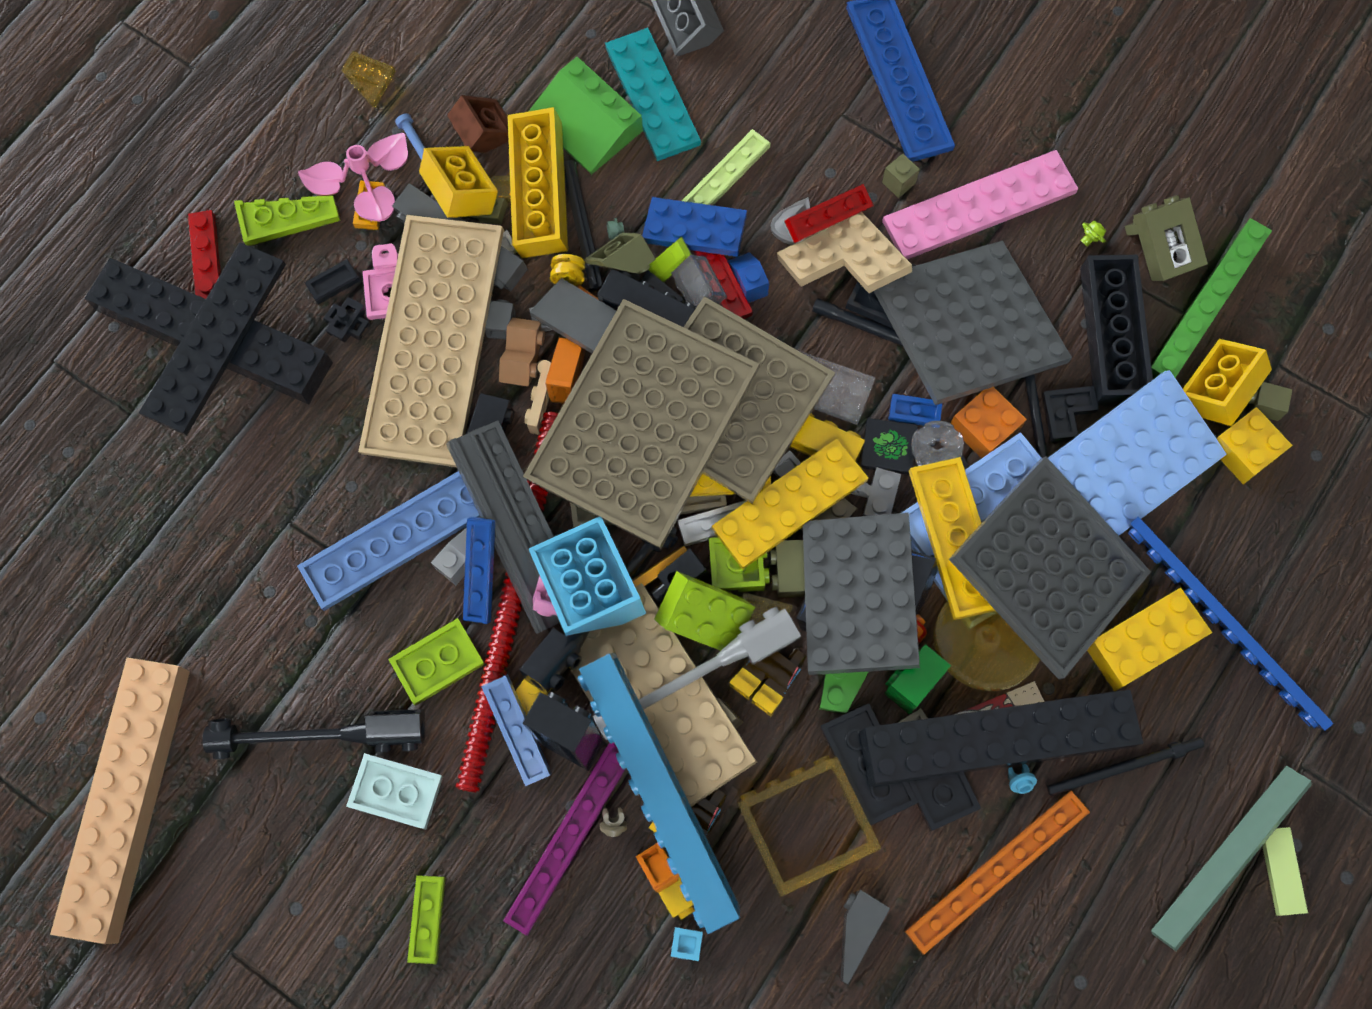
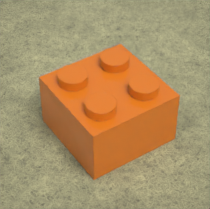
(988, 422)

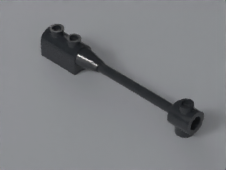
(560, 651)
(379, 730)

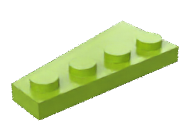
(274, 219)

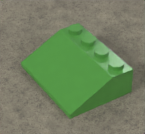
(591, 114)

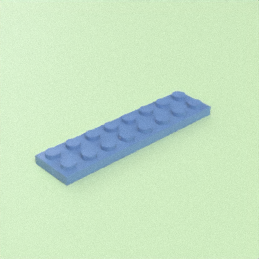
(388, 541)

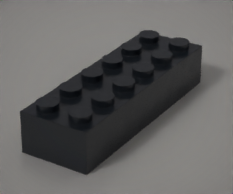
(1115, 327)
(564, 730)

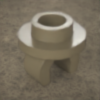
(613, 826)

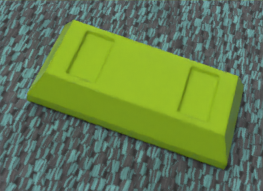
(670, 260)

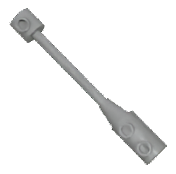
(754, 641)

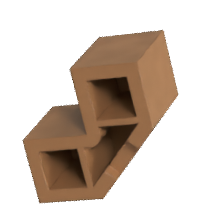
(520, 358)

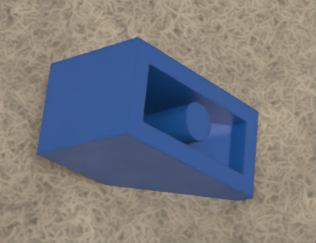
(750, 276)

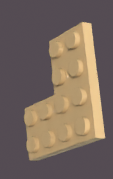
(850, 244)

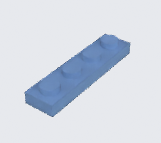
(519, 740)

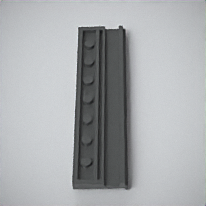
(505, 496)

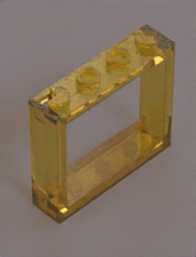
(797, 777)

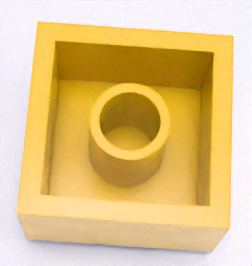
(1251, 445)

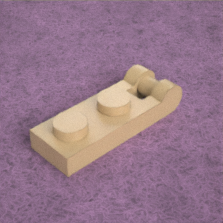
(540, 400)

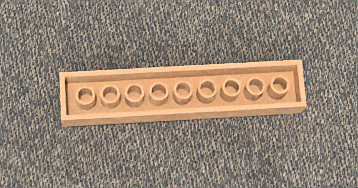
(121, 802)

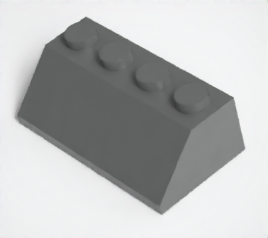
(688, 23)

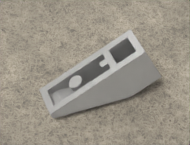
(451, 559)

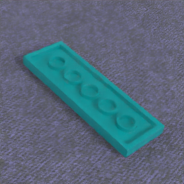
(653, 94)

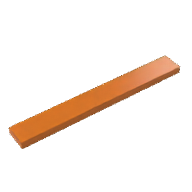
(996, 872)

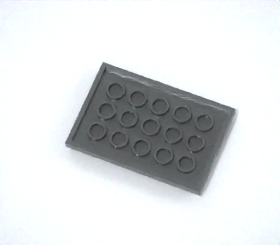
(860, 595)

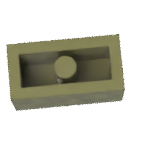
(789, 563)

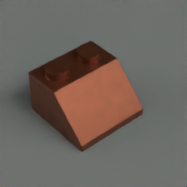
(479, 123)

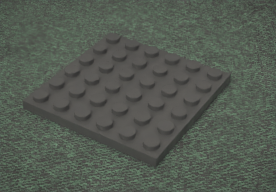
(971, 323)
(1050, 567)

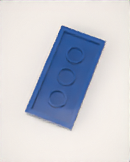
(700, 225)

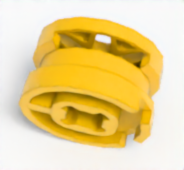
(567, 269)

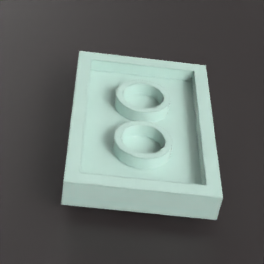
(395, 791)

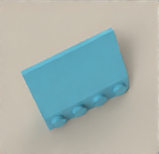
(587, 579)

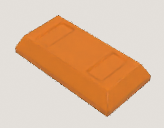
(656, 868)

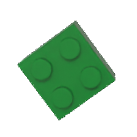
(911, 686)

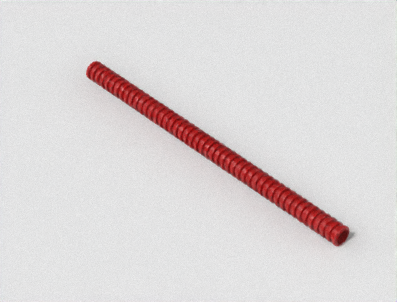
(497, 658)

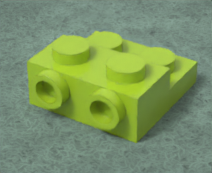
(729, 575)

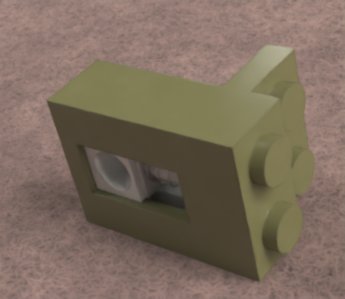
(1160, 243)

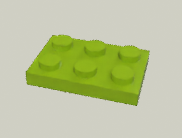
(436, 662)

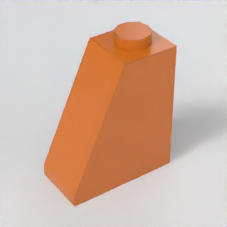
(564, 370)

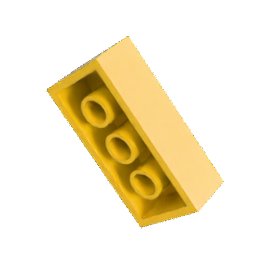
(1148, 639)

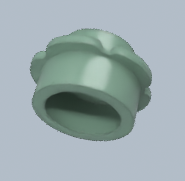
(614, 228)

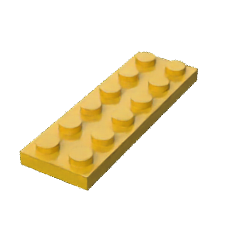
(789, 503)
(949, 521)

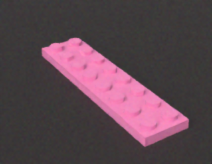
(979, 205)

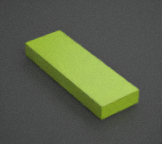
(426, 919)

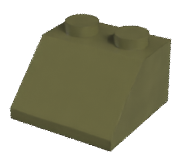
(625, 253)

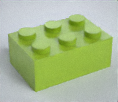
(702, 612)

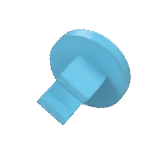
(1023, 782)

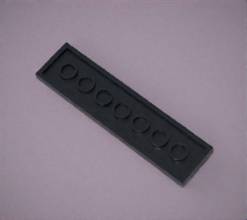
(212, 339)

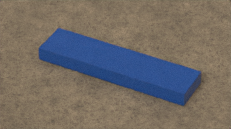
(479, 570)

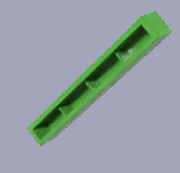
(1210, 299)

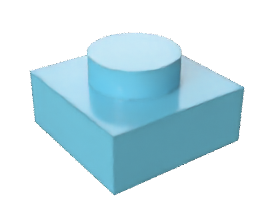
(686, 944)

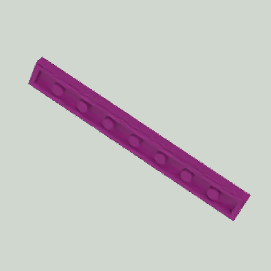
(565, 842)

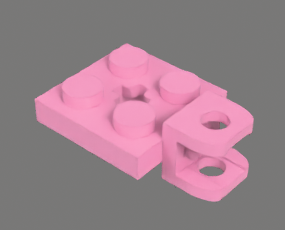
(379, 280)

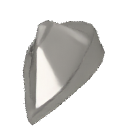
(778, 225)

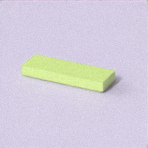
(1284, 873)

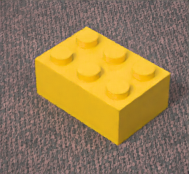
(458, 181)
(1227, 380)

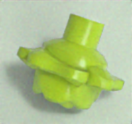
(1093, 232)

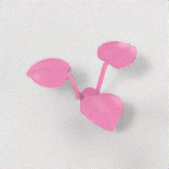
(372, 205)

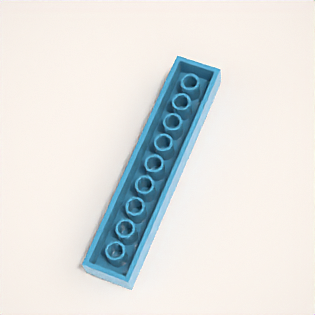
(661, 793)

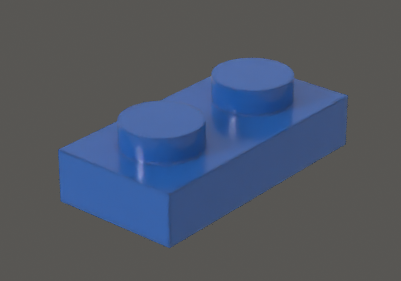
(913, 410)

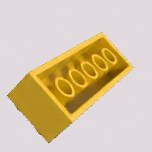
(537, 183)

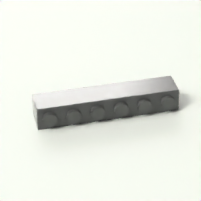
(416, 203)

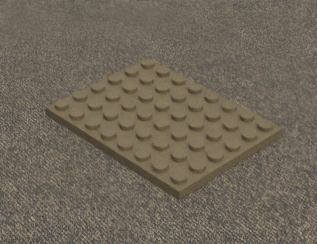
(642, 423)

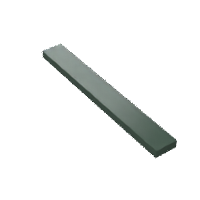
(1231, 858)

